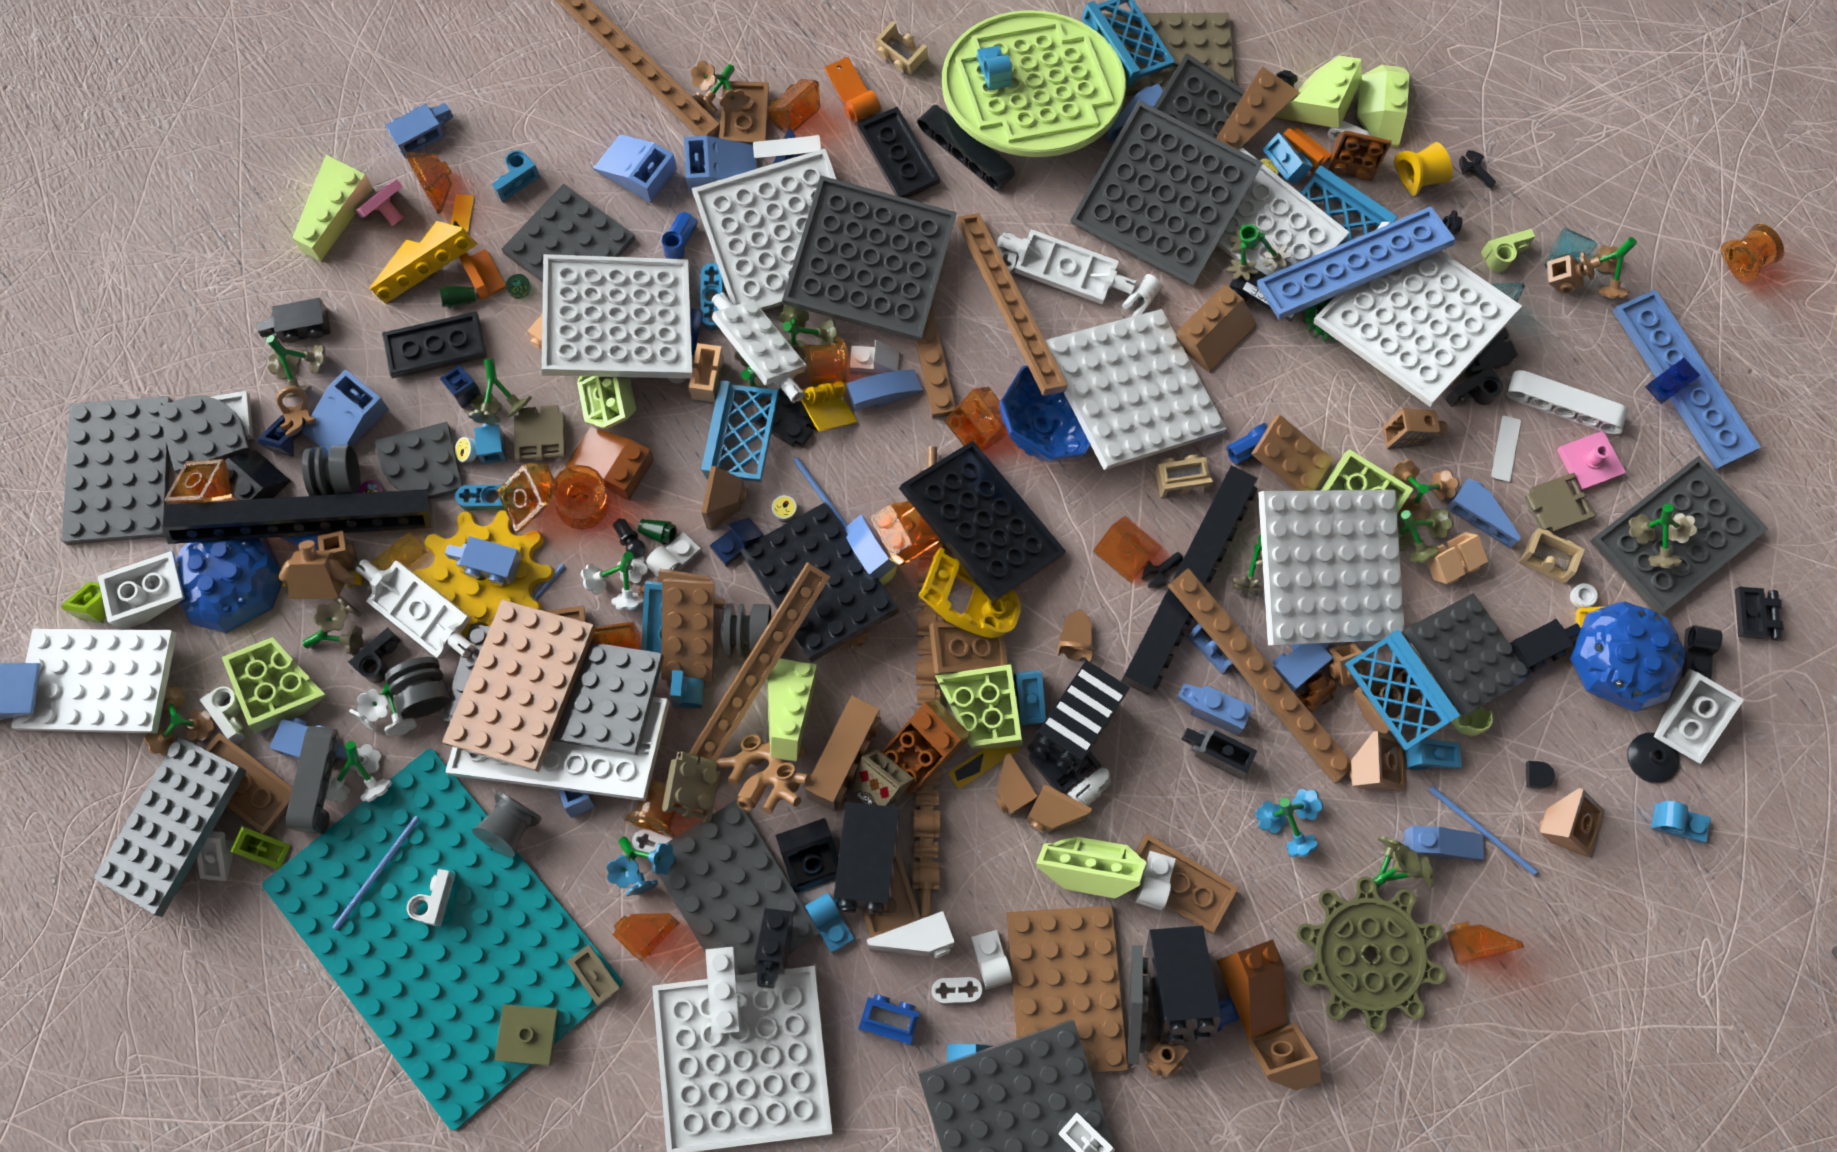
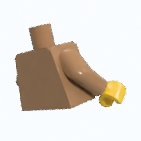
(316, 574)

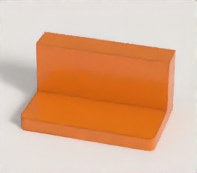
(1308, 147)
(482, 273)

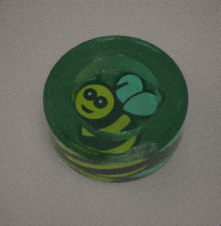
(518, 286)

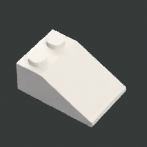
(141, 590)
(1696, 715)
(918, 938)

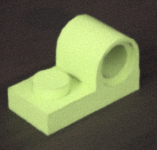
(1507, 248)

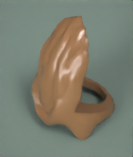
(1076, 637)

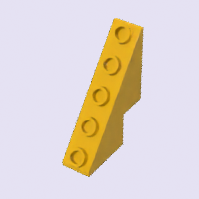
(419, 260)

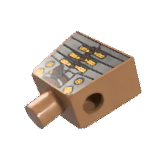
(1413, 428)

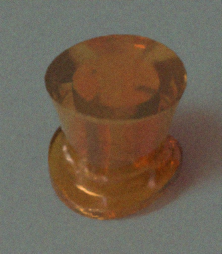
(1751, 253)
(827, 362)
(650, 813)

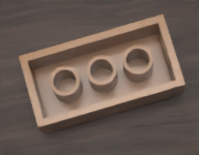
(842, 754)

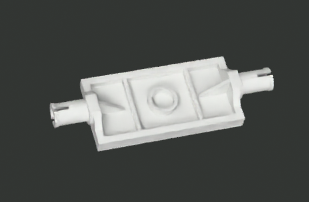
(1066, 266)
(760, 344)
(417, 608)

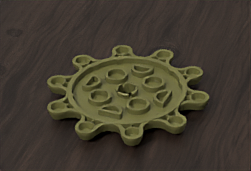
(1399, 962)

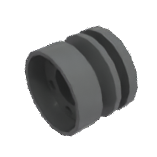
(331, 470)
(742, 628)
(417, 687)

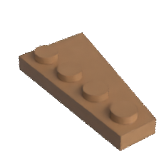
(1258, 105)

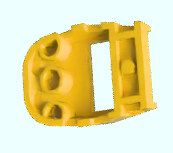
(981, 614)

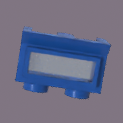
(889, 1020)

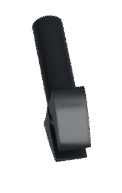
(1475, 166)
(1161, 570)

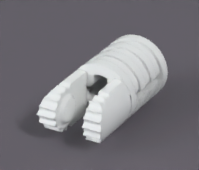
(1143, 294)
(1091, 787)

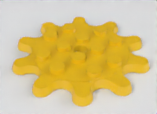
(483, 597)

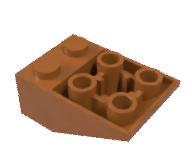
(1357, 155)
(926, 742)

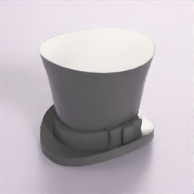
(505, 825)

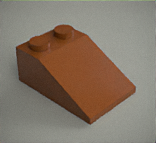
(616, 459)
(1256, 987)

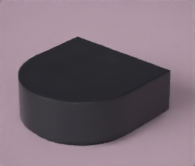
(1539, 774)

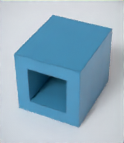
(490, 444)

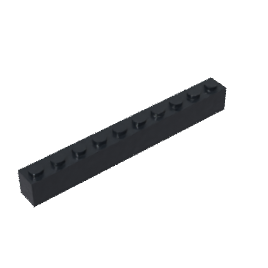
(296, 516)
(1200, 558)

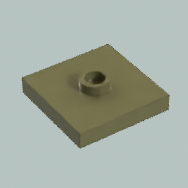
(526, 1034)

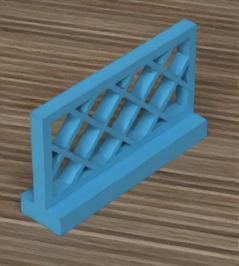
(1103, 25)
(1348, 197)
(720, 426)
(1421, 678)

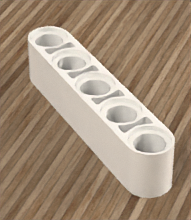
(1567, 402)

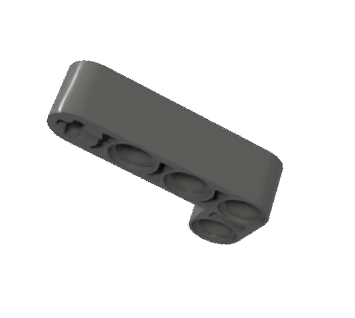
(311, 781)

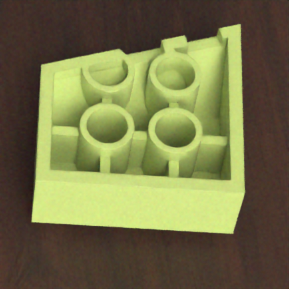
(1325, 94)
(1359, 474)
(270, 684)
(985, 705)

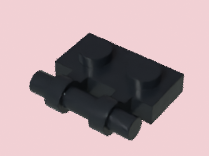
(1751, 613)

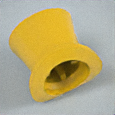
(1423, 168)

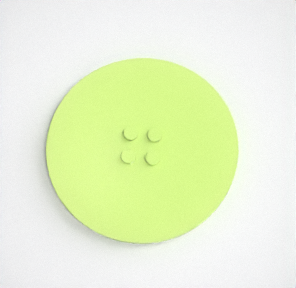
(1061, 89)

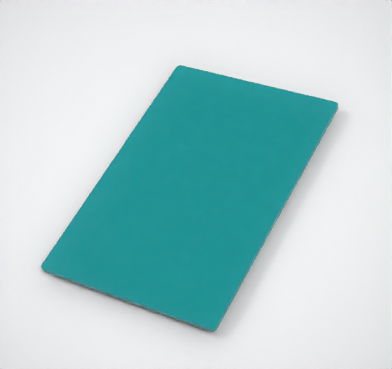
(423, 986)

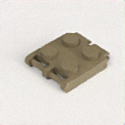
(539, 434)
(1558, 504)
(692, 784)

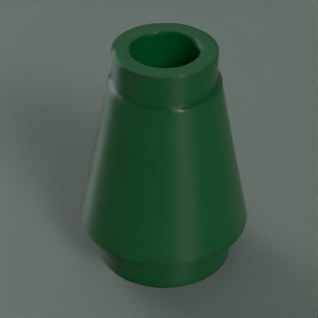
(456, 295)
(658, 530)

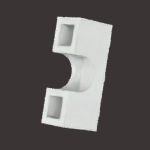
(722, 990)

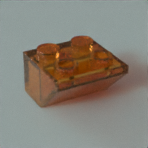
(978, 419)

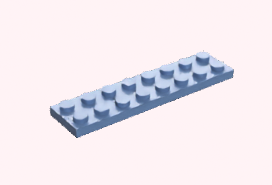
(1355, 262)
(1703, 401)

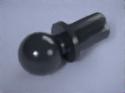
(629, 538)

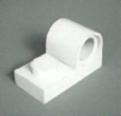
(674, 556)
(225, 715)
(1156, 881)
(437, 902)
(991, 960)

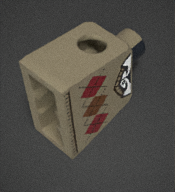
(880, 780)

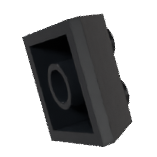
(254, 477)
(809, 854)

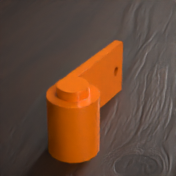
(857, 100)

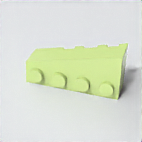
(330, 207)
(789, 701)

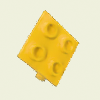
(827, 406)

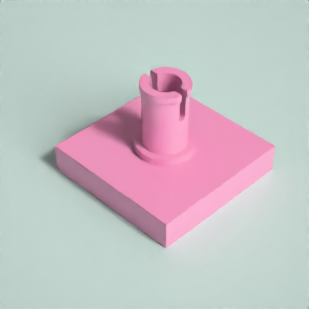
(381, 202)
(1591, 460)

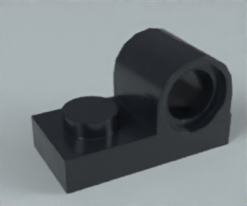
(1475, 389)
(1700, 646)
(372, 653)

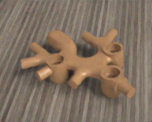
(778, 773)

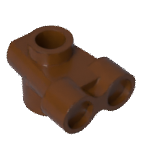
(1319, 691)

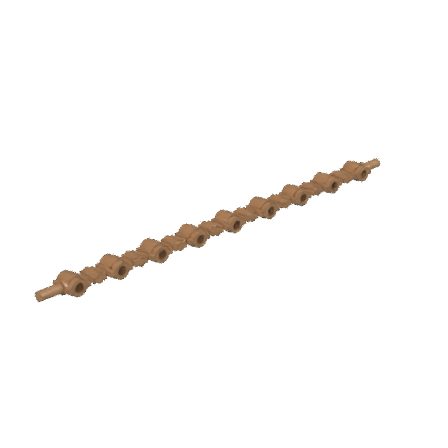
(926, 819)

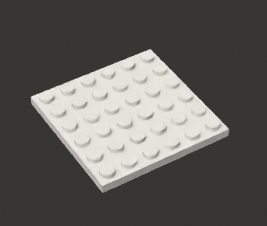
(759, 223)
(616, 317)
(1420, 322)
(1134, 389)
(1330, 566)
(745, 1083)

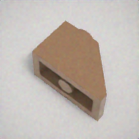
(1013, 788)

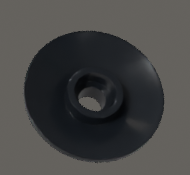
(1645, 765)

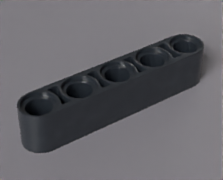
(967, 150)

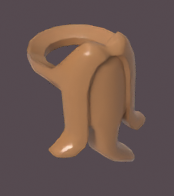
(294, 415)

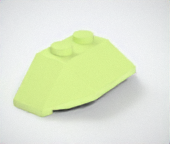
(1384, 102)
(606, 400)
(1092, 866)

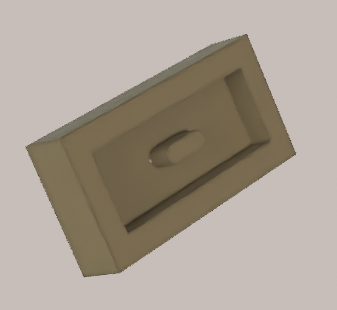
(594, 975)

